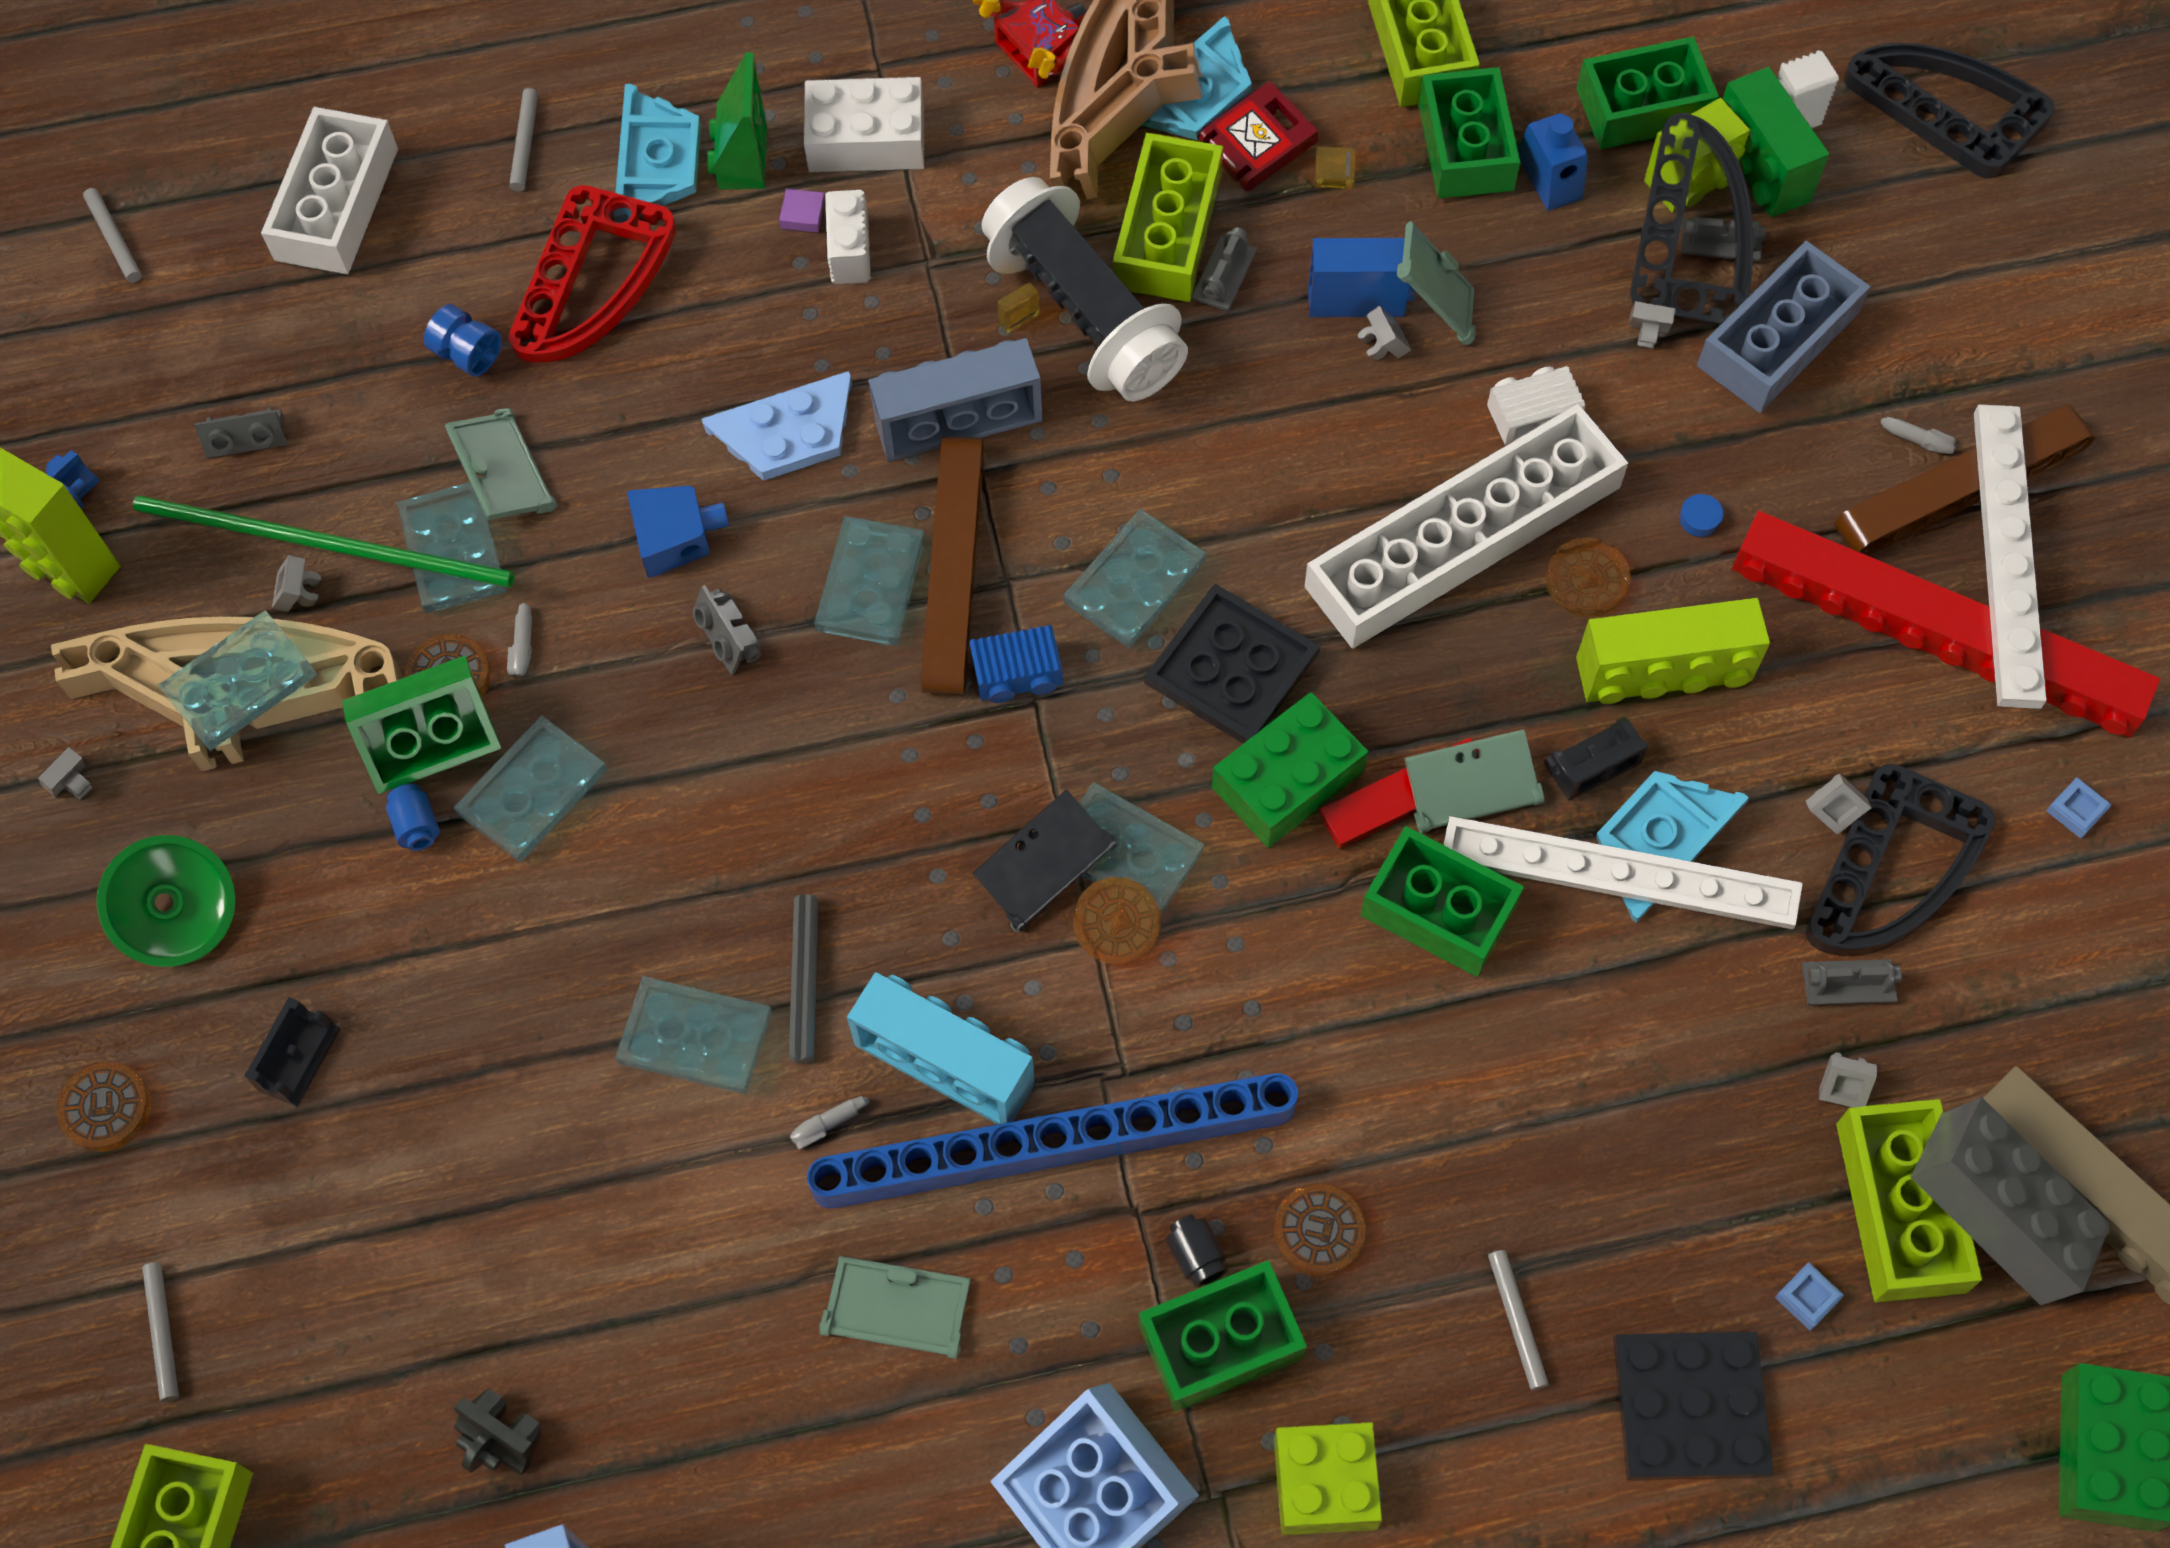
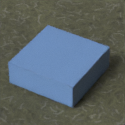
(2078, 807)
(1809, 1296)

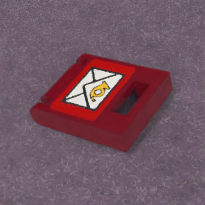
(1256, 138)

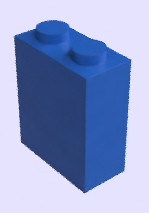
(1356, 277)

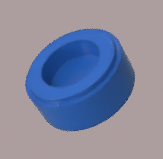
(1701, 515)

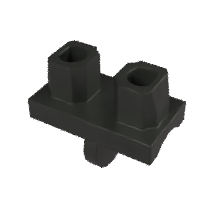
(491, 1441)

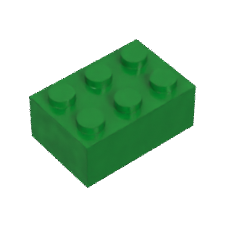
(1640, 88)
(1468, 132)
(1782, 150)
(420, 724)
(1289, 769)
(1441, 901)
(1221, 1335)
(2115, 1447)

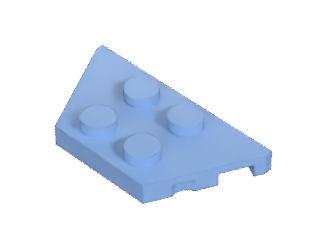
(786, 428)

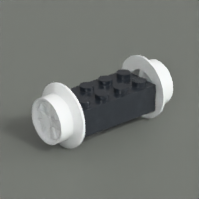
(1035, 232)

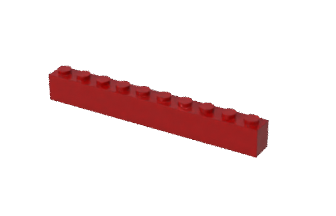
(1936, 620)

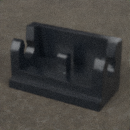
(1597, 759)
(292, 1053)

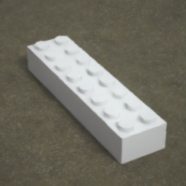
(1464, 525)

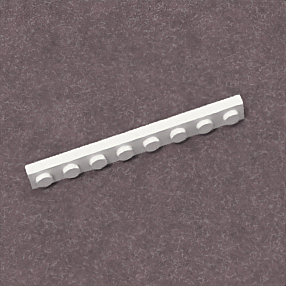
(2009, 557)
(1627, 873)

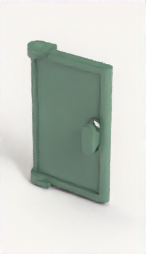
(1438, 282)
(499, 453)
(1468, 788)
(893, 1312)

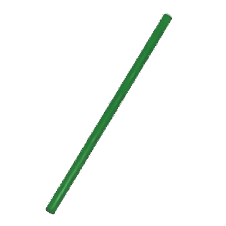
(325, 541)

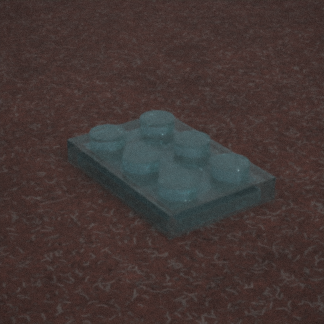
(453, 527)
(1134, 578)
(870, 580)
(237, 680)
(530, 788)
(1147, 847)
(693, 1035)

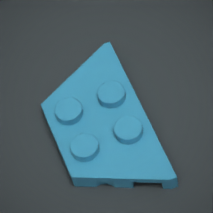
(1222, 82)
(656, 151)
(1669, 821)

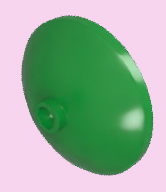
(199, 895)

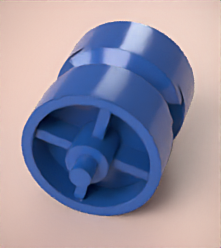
(466, 342)

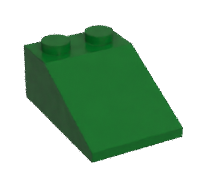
(740, 131)

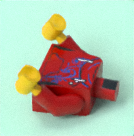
(1034, 34)

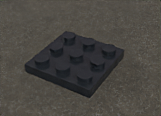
(1232, 664)
(1692, 1406)

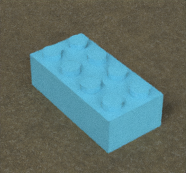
(942, 1048)

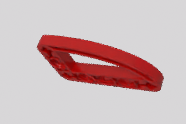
(572, 257)

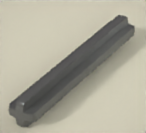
(803, 979)

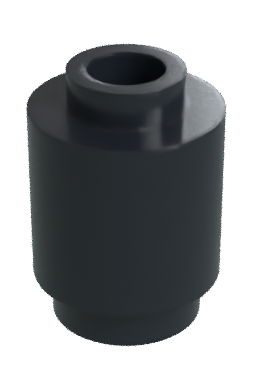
(1196, 1250)

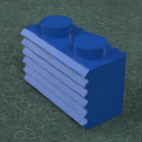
(1016, 664)

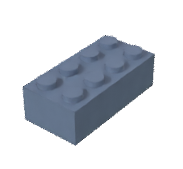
(1783, 326)
(956, 397)

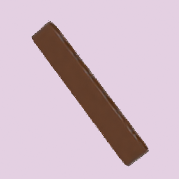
(1956, 485)
(952, 566)

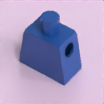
(1554, 160)
(672, 526)

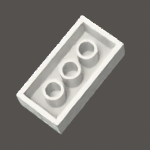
(330, 190)

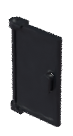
(1046, 861)

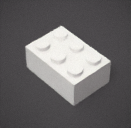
(864, 124)

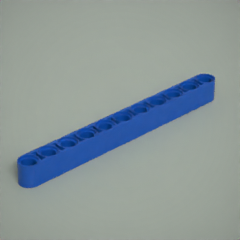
(1036, 1156)

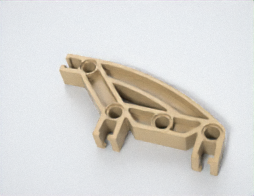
(161, 648)

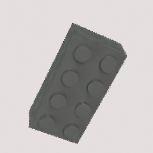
(2011, 1201)

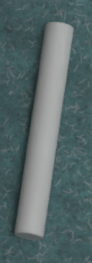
(523, 140)
(112, 235)
(1518, 1320)
(160, 1332)

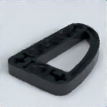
(2024, 97)
(1669, 233)
(1904, 802)

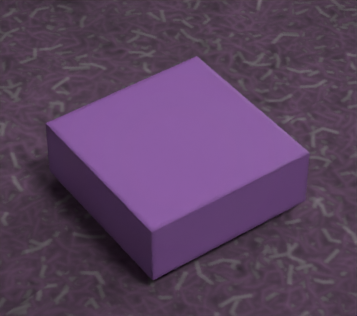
(802, 210)

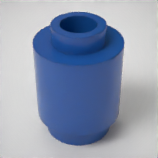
(412, 817)

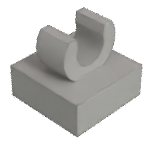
(1650, 320)
(1388, 335)
(290, 585)
(65, 774)
(1838, 804)
(1847, 1081)

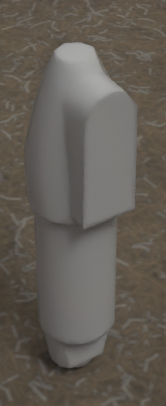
(1930, 440)
(520, 652)
(816, 1127)

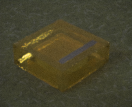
(1335, 167)
(1018, 307)

